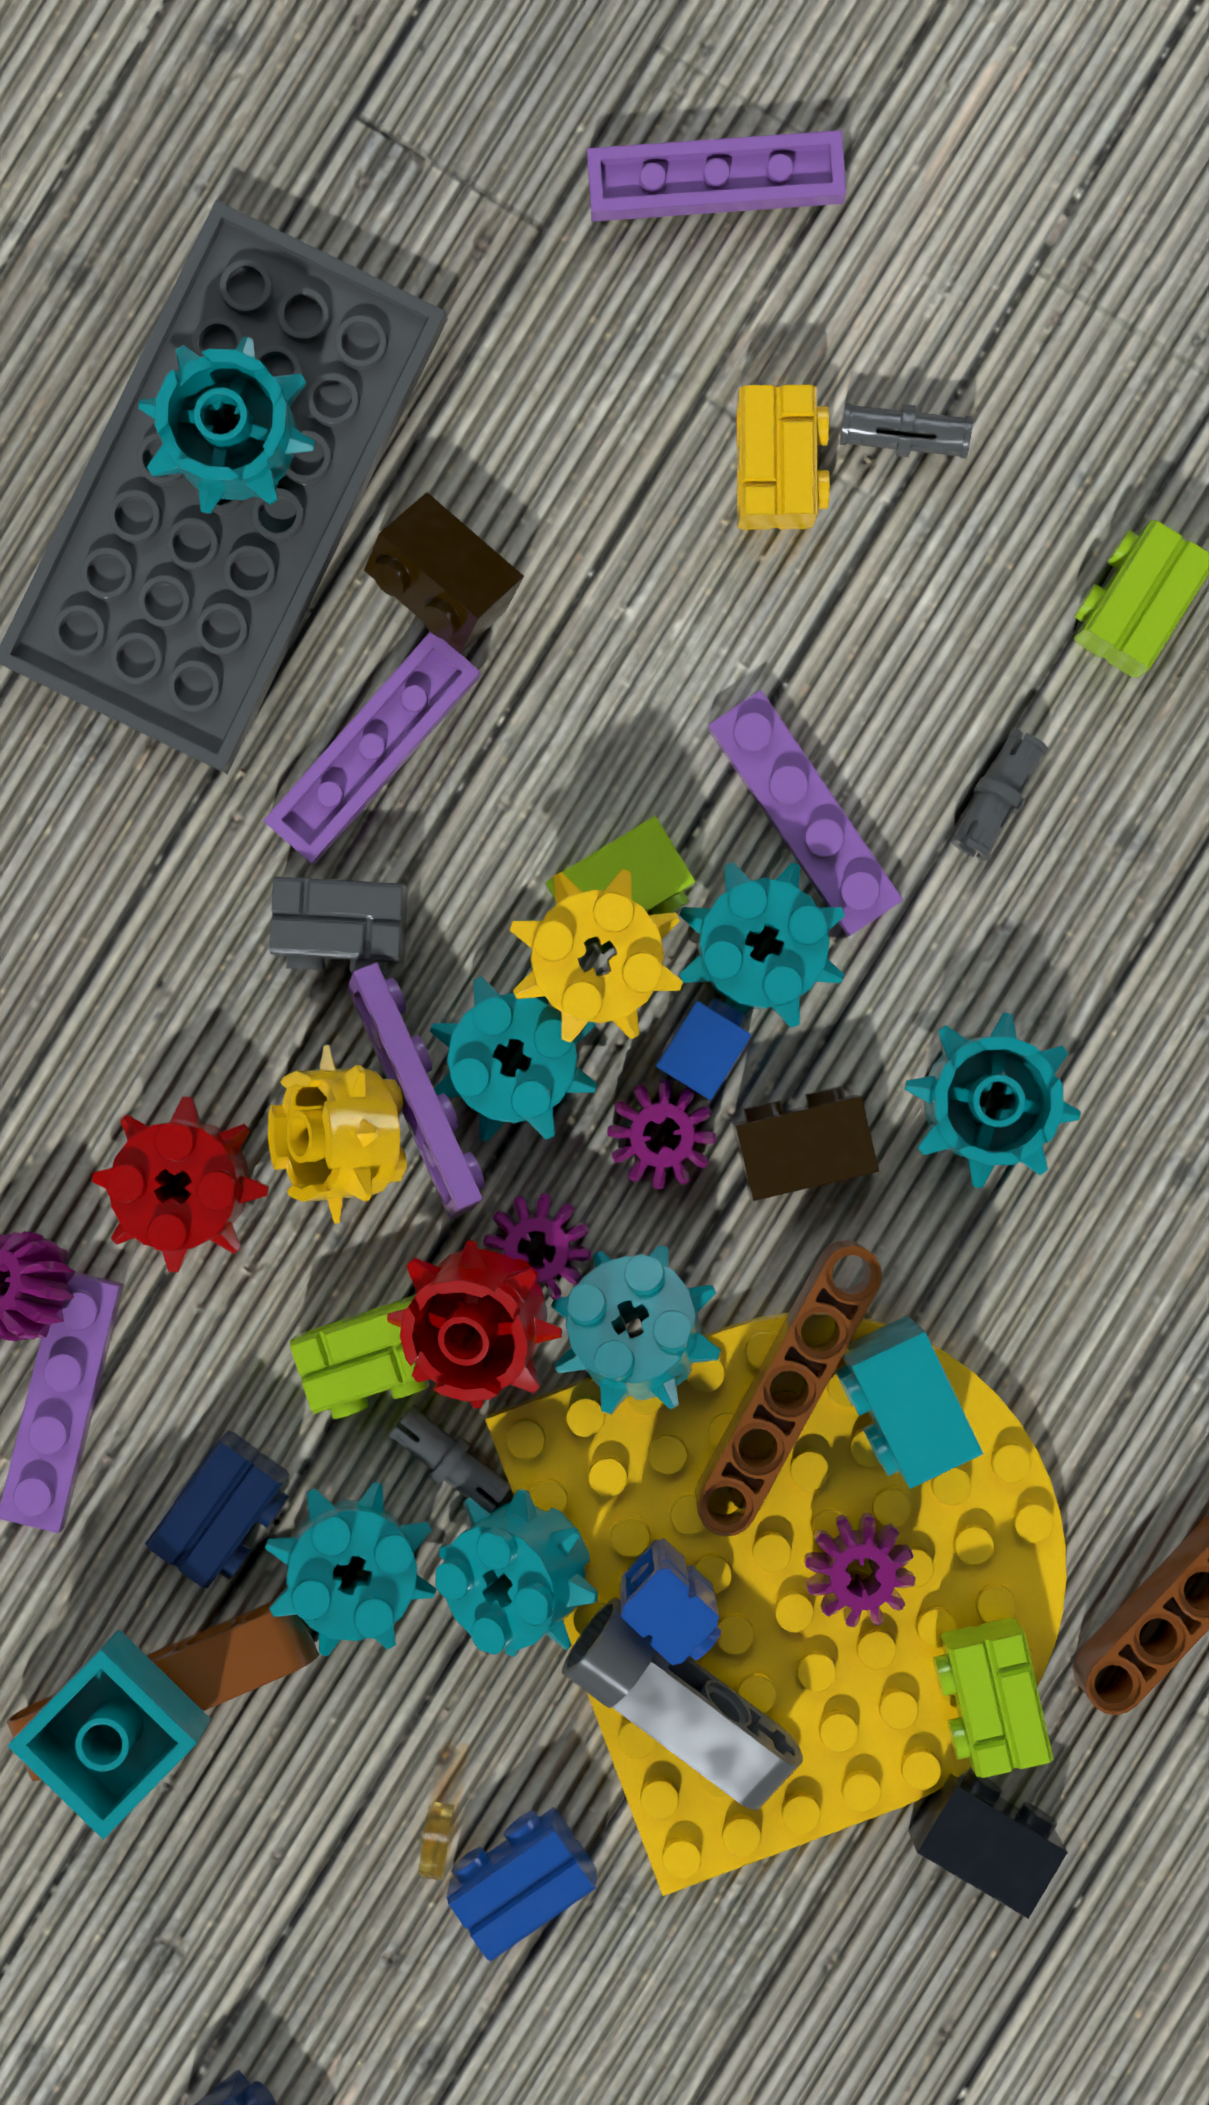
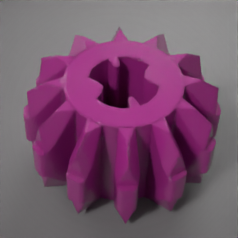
(665, 1155)
(555, 1235)
(31, 1285)
(858, 1595)

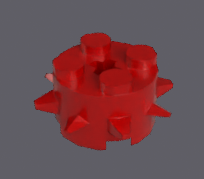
(142, 1192)
(474, 1324)

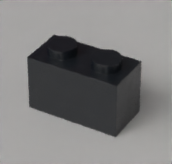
(989, 1841)

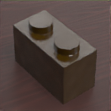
(442, 572)
(804, 1144)

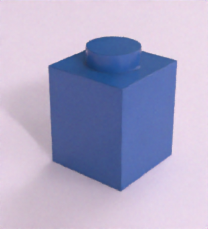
(705, 1047)

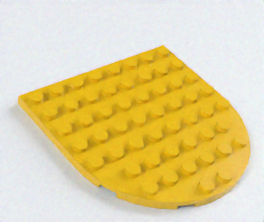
(849, 1696)

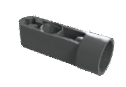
(683, 1709)

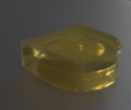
(436, 1841)

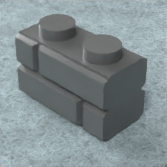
(338, 921)

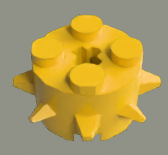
(632, 971)
(337, 1133)

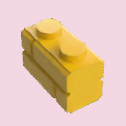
(778, 457)

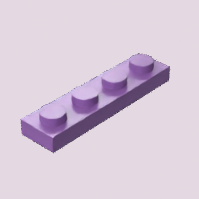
(716, 175)
(372, 747)
(804, 812)
(427, 1114)
(60, 1406)

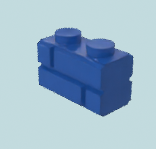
(670, 1603)
(520, 1882)

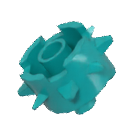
(208, 395)
(748, 909)
(479, 1074)
(1010, 1133)
(668, 1313)
(332, 1537)
(515, 1575)

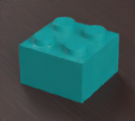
(910, 1402)
(110, 1734)

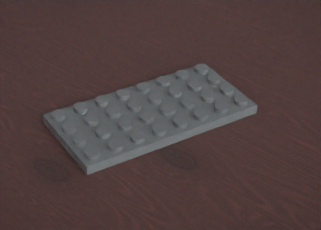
(190, 612)

